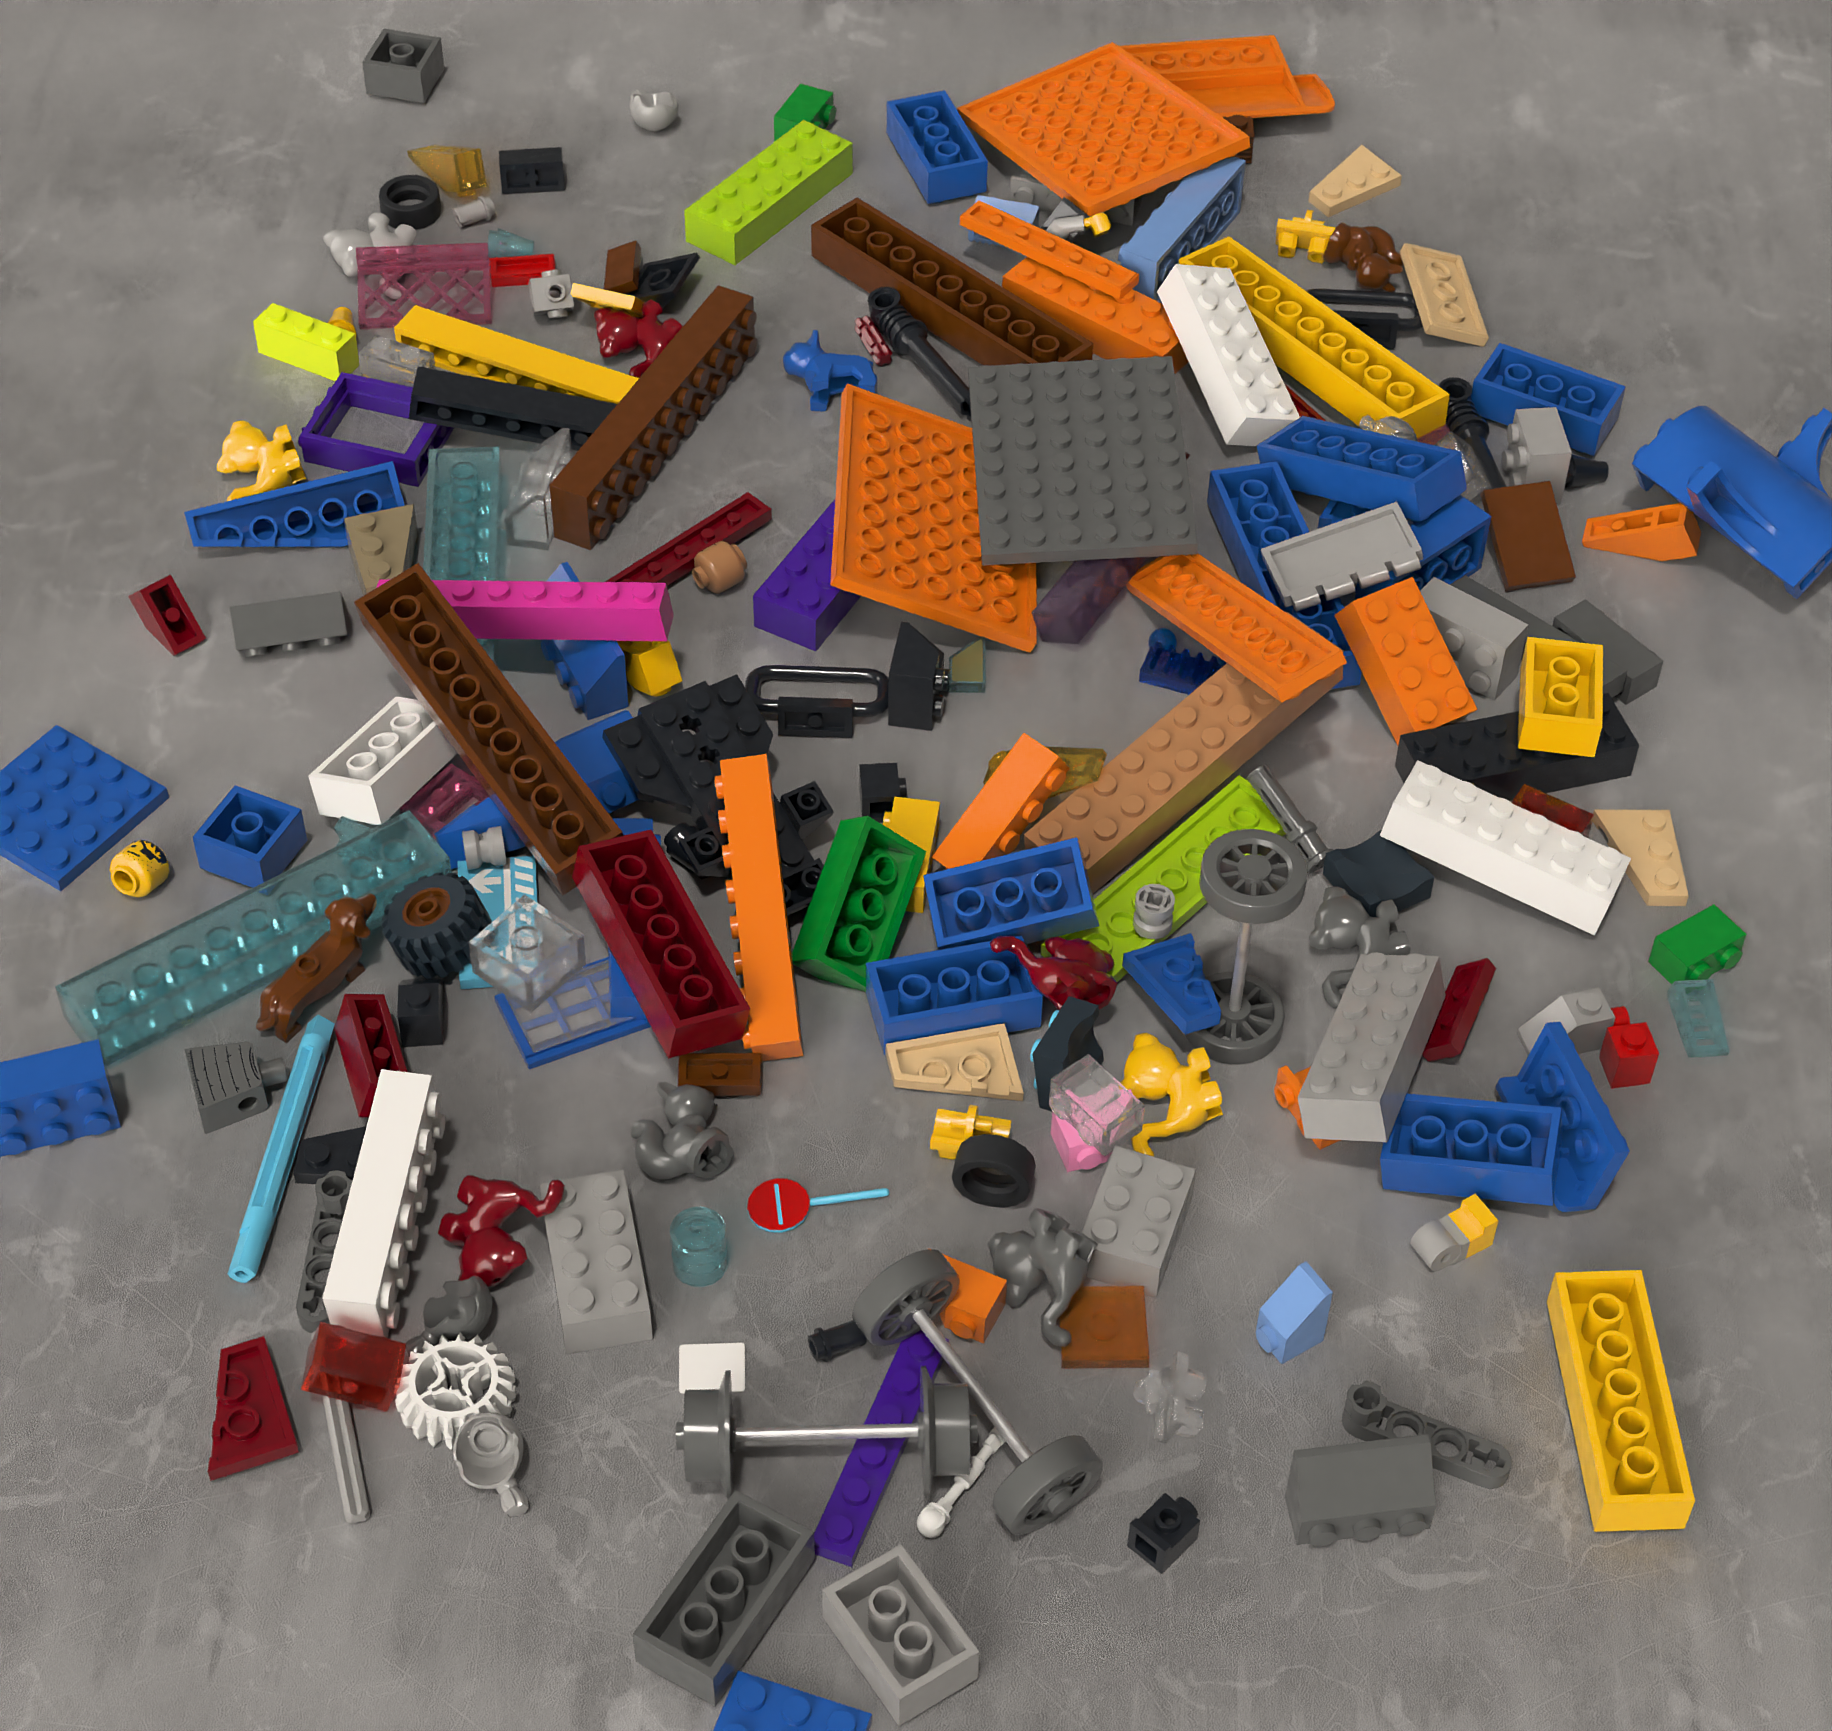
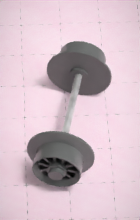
(941, 1428)

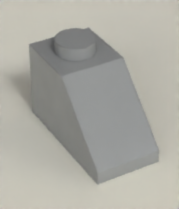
(1583, 1016)

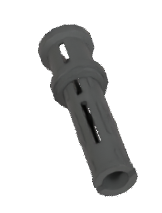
(1298, 830)

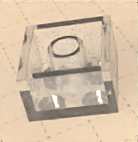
(527, 953)

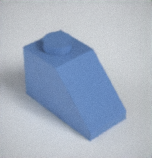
(1294, 1315)

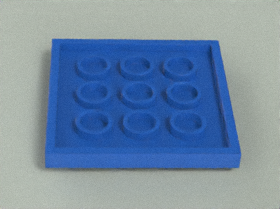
(69, 806)

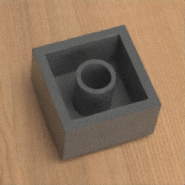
(403, 65)

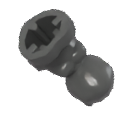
(689, 1144)

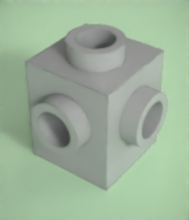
(542, 301)

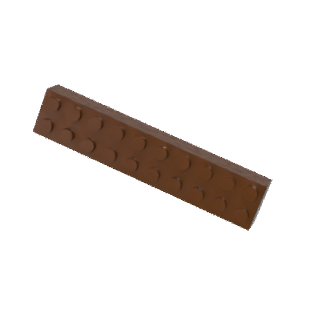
(941, 290)
(652, 418)
(486, 722)

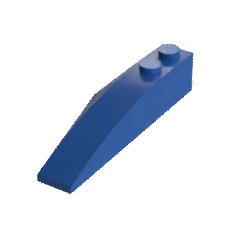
(297, 514)
(590, 759)

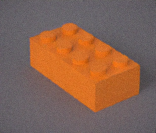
(1405, 660)

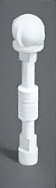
(936, 1515)

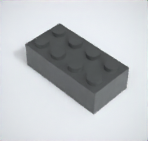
(724, 1597)

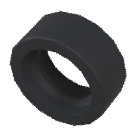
(410, 188)
(995, 1153)

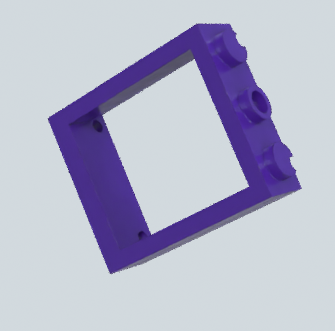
(348, 456)

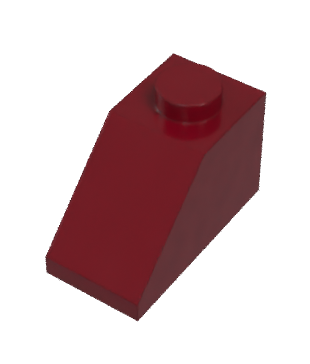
(167, 615)

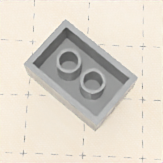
(1478, 636)
(1137, 1219)
(900, 1634)

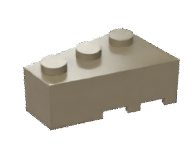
(381, 544)

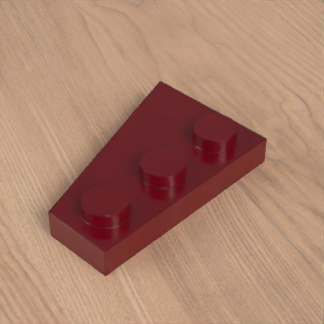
(250, 1412)

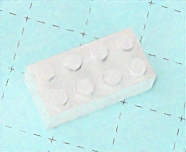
(381, 764)

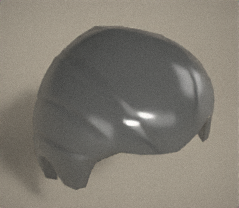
(463, 1310)

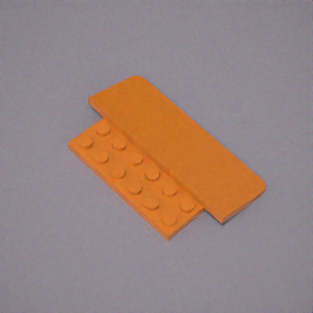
(1237, 76)

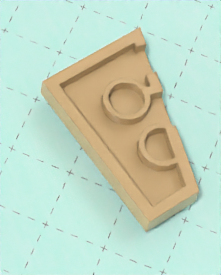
(1354, 182)
(1653, 850)
(958, 1063)

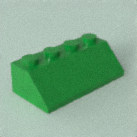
(857, 902)

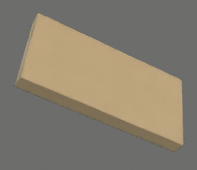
(1443, 295)

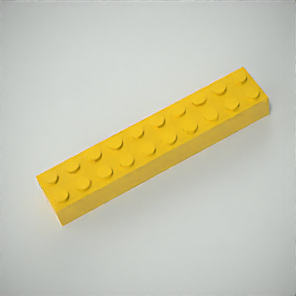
(1326, 349)

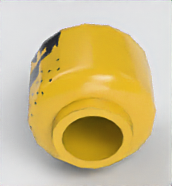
(139, 868)

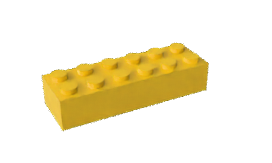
(1619, 1401)

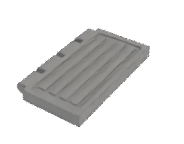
(1343, 554)

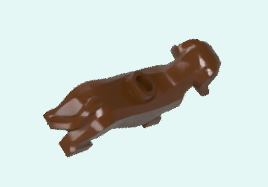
(319, 968)

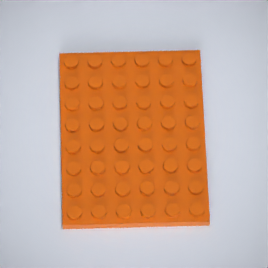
(1103, 129)
(913, 523)

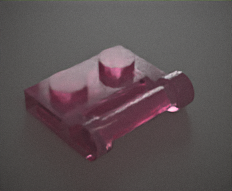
(443, 798)

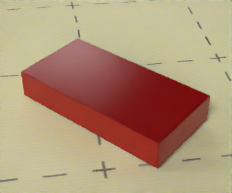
(519, 269)

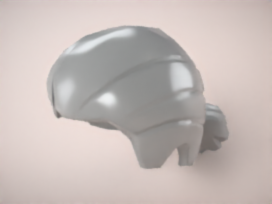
(654, 110)
(492, 1458)

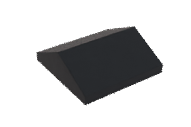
(664, 278)

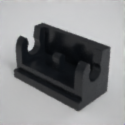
(531, 170)

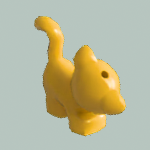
(250, 451)
(1155, 1072)

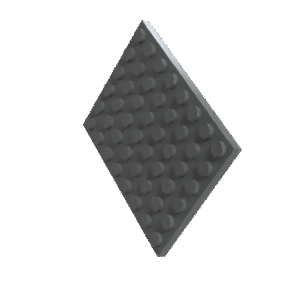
(1080, 461)

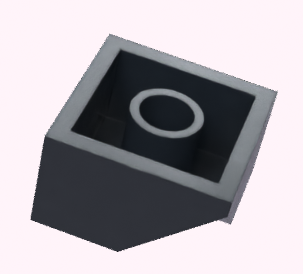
(916, 681)

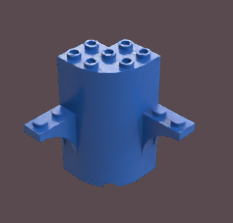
(1747, 494)

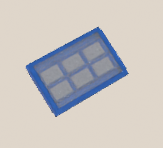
(569, 1019)

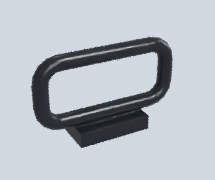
(1377, 325)
(817, 715)

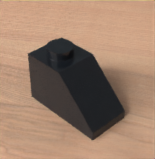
(421, 1011)

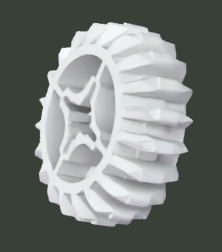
(465, 1369)

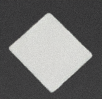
(705, 1365)

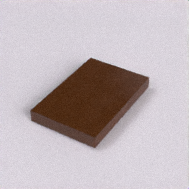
(1528, 536)

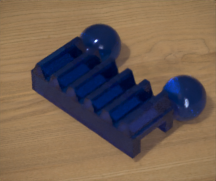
(1172, 670)

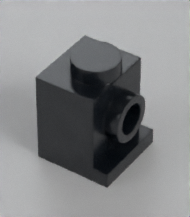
(1160, 1542)

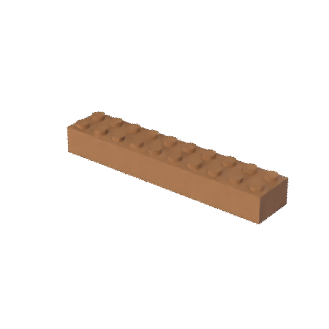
(1171, 769)

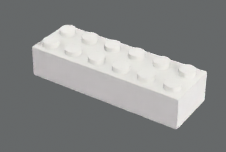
(1227, 353)
(1505, 847)
(384, 1204)

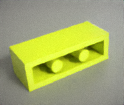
(306, 342)

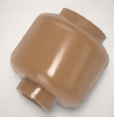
(719, 567)

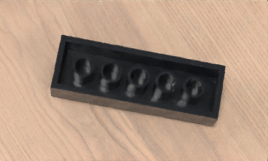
(1489, 756)

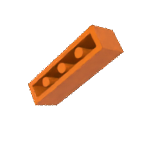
(1004, 805)

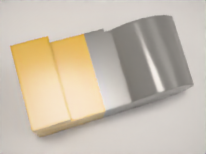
(1456, 1234)

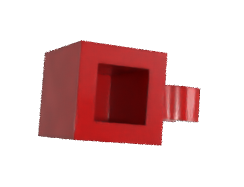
(1628, 1052)

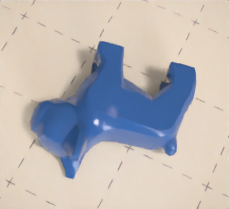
(827, 372)

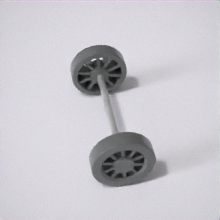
(1250, 892)

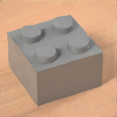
(1537, 449)

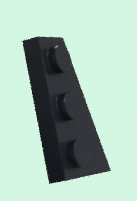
(328, 1153)

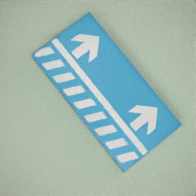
(498, 890)

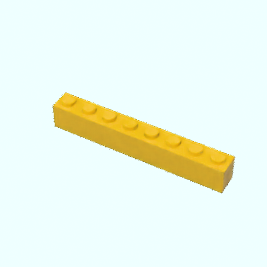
(502, 358)

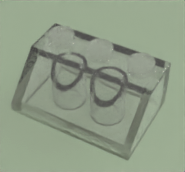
(530, 513)

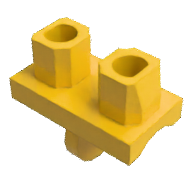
(1303, 234)
(955, 1127)

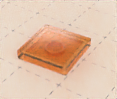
(1106, 1328)

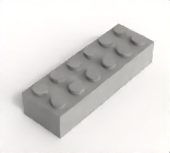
(1372, 1048)

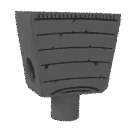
(230, 1082)

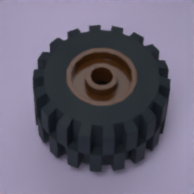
(433, 924)

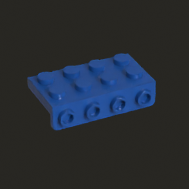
(1590, 1139)

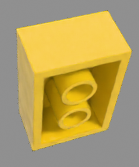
(1560, 697)

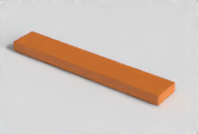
(1049, 249)

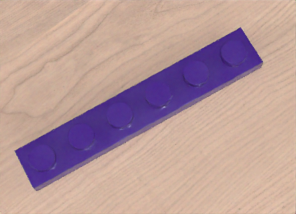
(875, 1459)

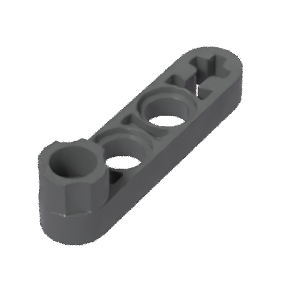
(332, 1199)
(1364, 1414)

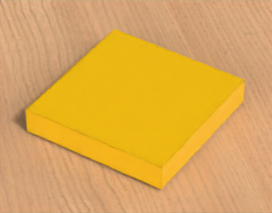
(603, 298)

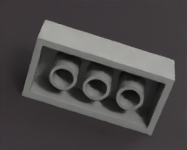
(597, 1264)

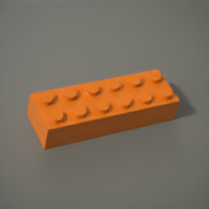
(1116, 327)

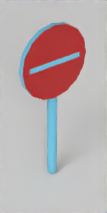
(784, 1204)

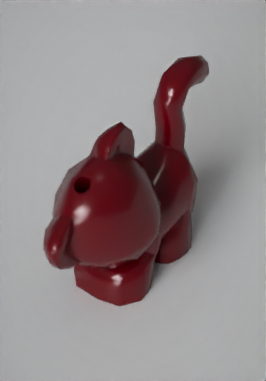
(623, 332)
(1073, 970)
(486, 1247)

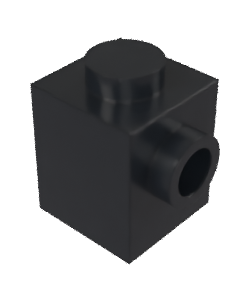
(878, 787)

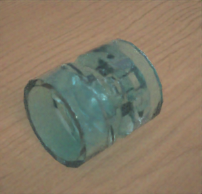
(698, 1246)

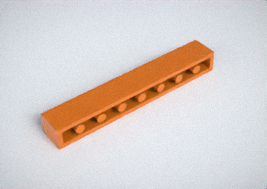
(760, 907)

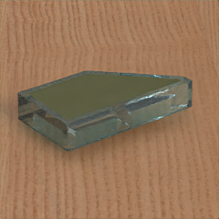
(969, 668)

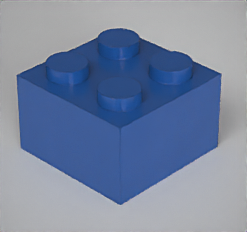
(249, 837)

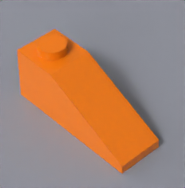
(1647, 533)

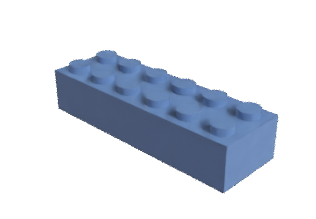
(1184, 223)

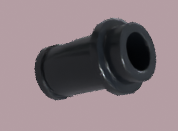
(835, 1340)

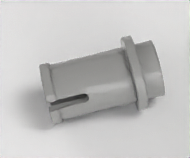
(474, 211)

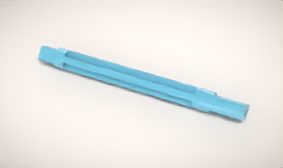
(281, 1150)

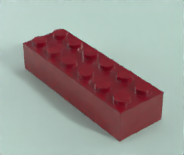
(660, 943)

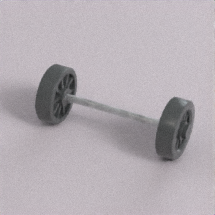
(908, 1300)

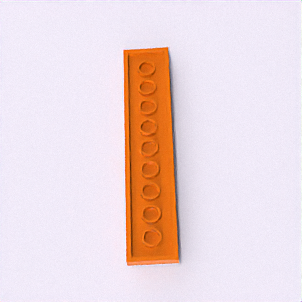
(1236, 624)

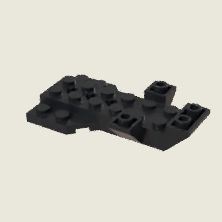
(667, 768)

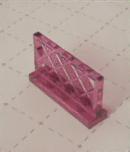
(419, 260)

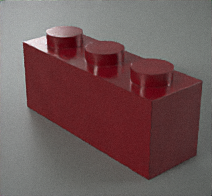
(367, 1045)

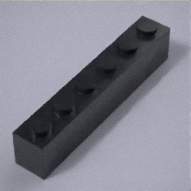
(503, 408)

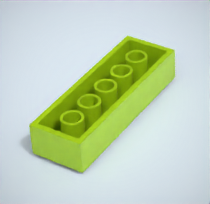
(768, 192)

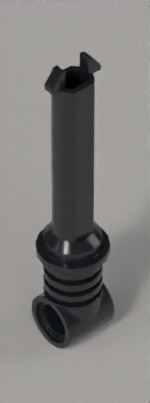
(909, 338)
(1467, 424)

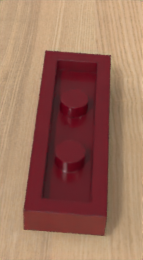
(1459, 1009)

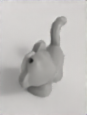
(344, 244)

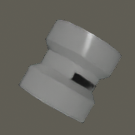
(484, 847)
(1153, 911)

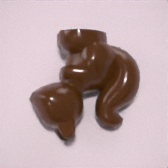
(1368, 251)

